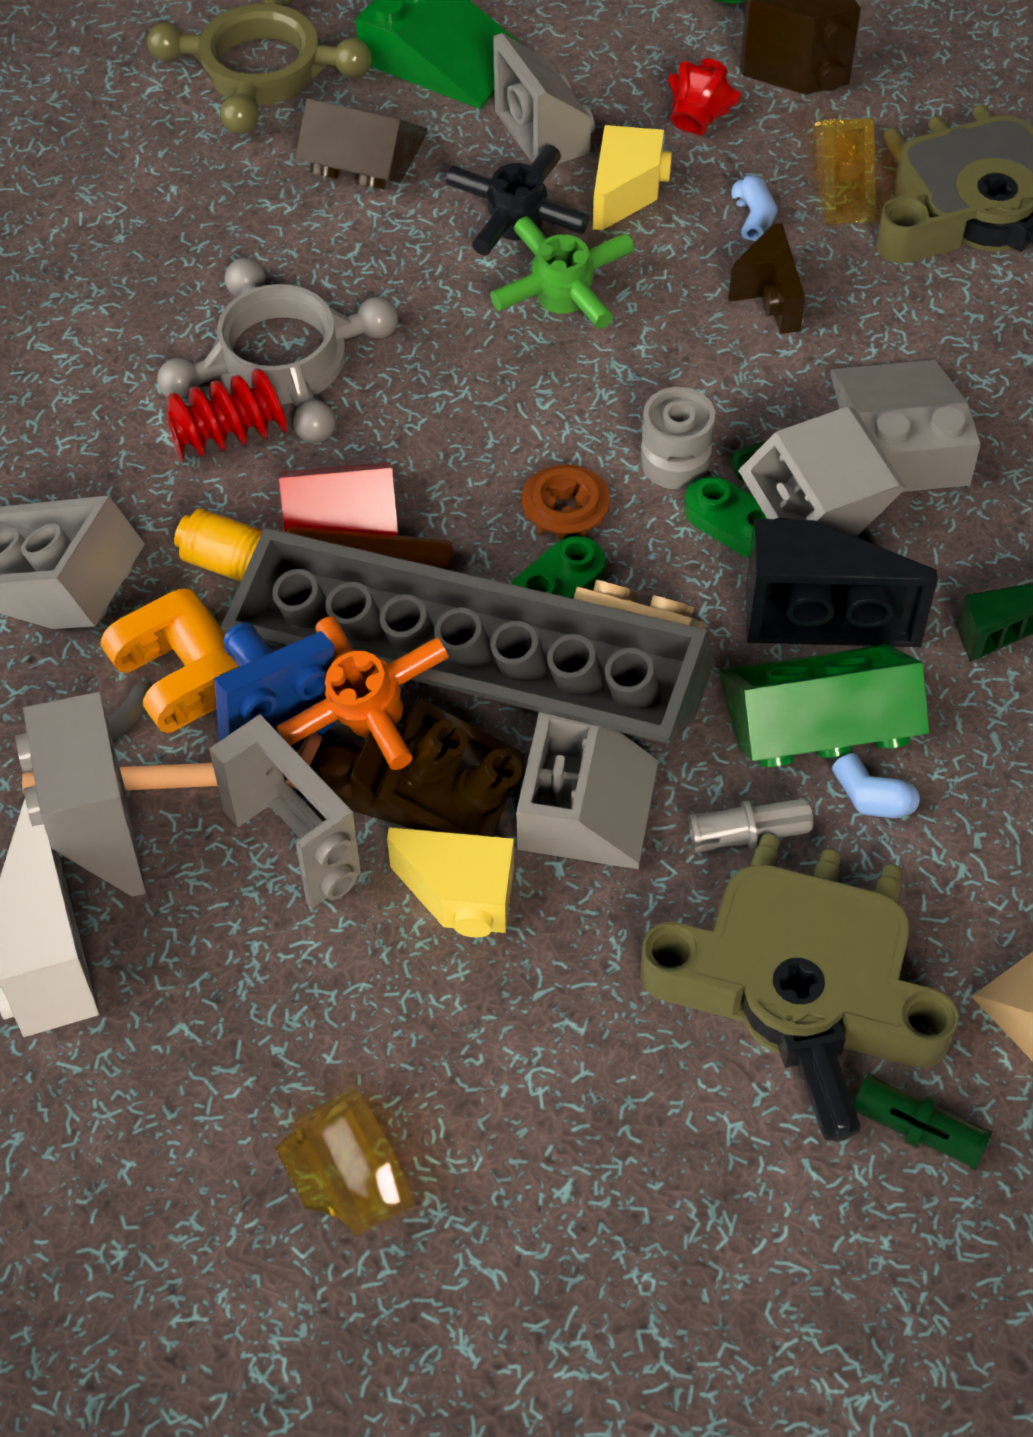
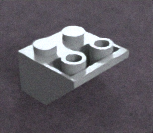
(823, 473)
(585, 794)

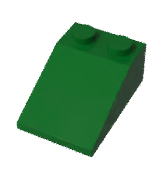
(434, 45)

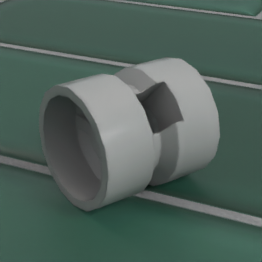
(677, 437)

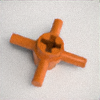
(354, 676)

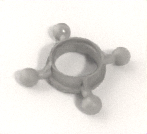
(295, 381)

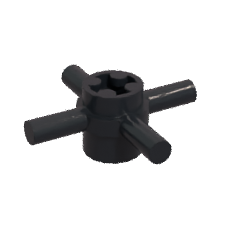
(516, 193)

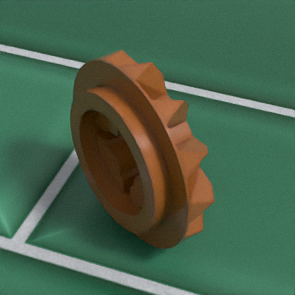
(561, 483)

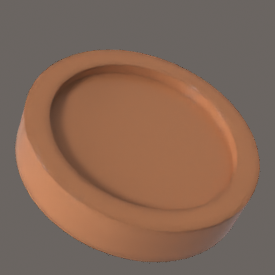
(307, 751)

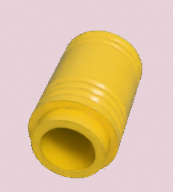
(216, 543)

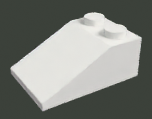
(40, 945)

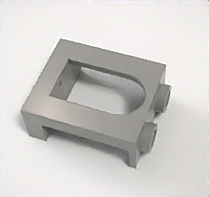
(251, 778)

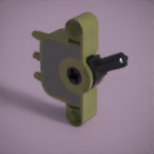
(960, 188)

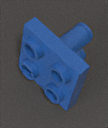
(270, 681)

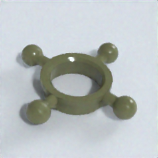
(252, 22)

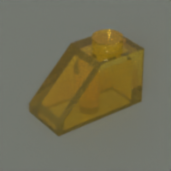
(845, 169)

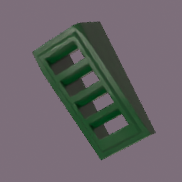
(995, 619)

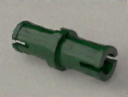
(965, 1140)

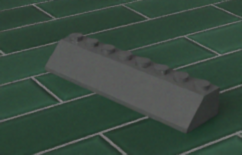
(499, 637)

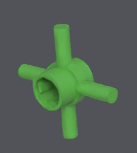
(562, 273)

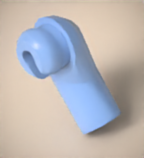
(763, 209)
(875, 794)

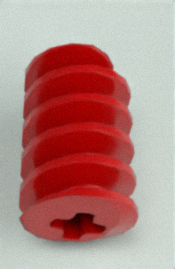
(224, 413)

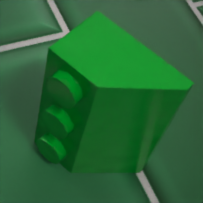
(826, 703)

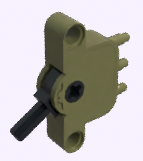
(807, 975)

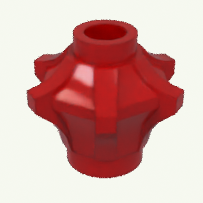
(700, 95)

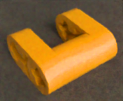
(178, 624)

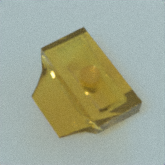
(345, 1164)

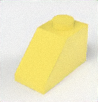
(628, 172)
(456, 876)

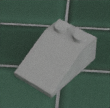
(914, 419)
(64, 560)
(80, 788)

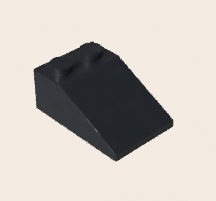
(832, 588)

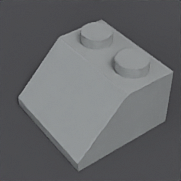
(538, 102)

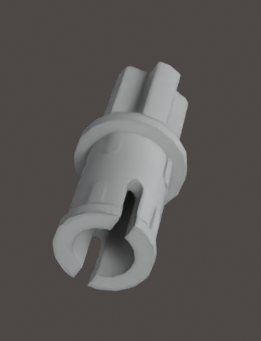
(748, 824)

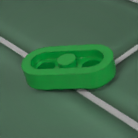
(726, 518)
(561, 575)

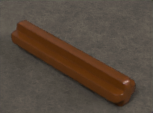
(414, 549)

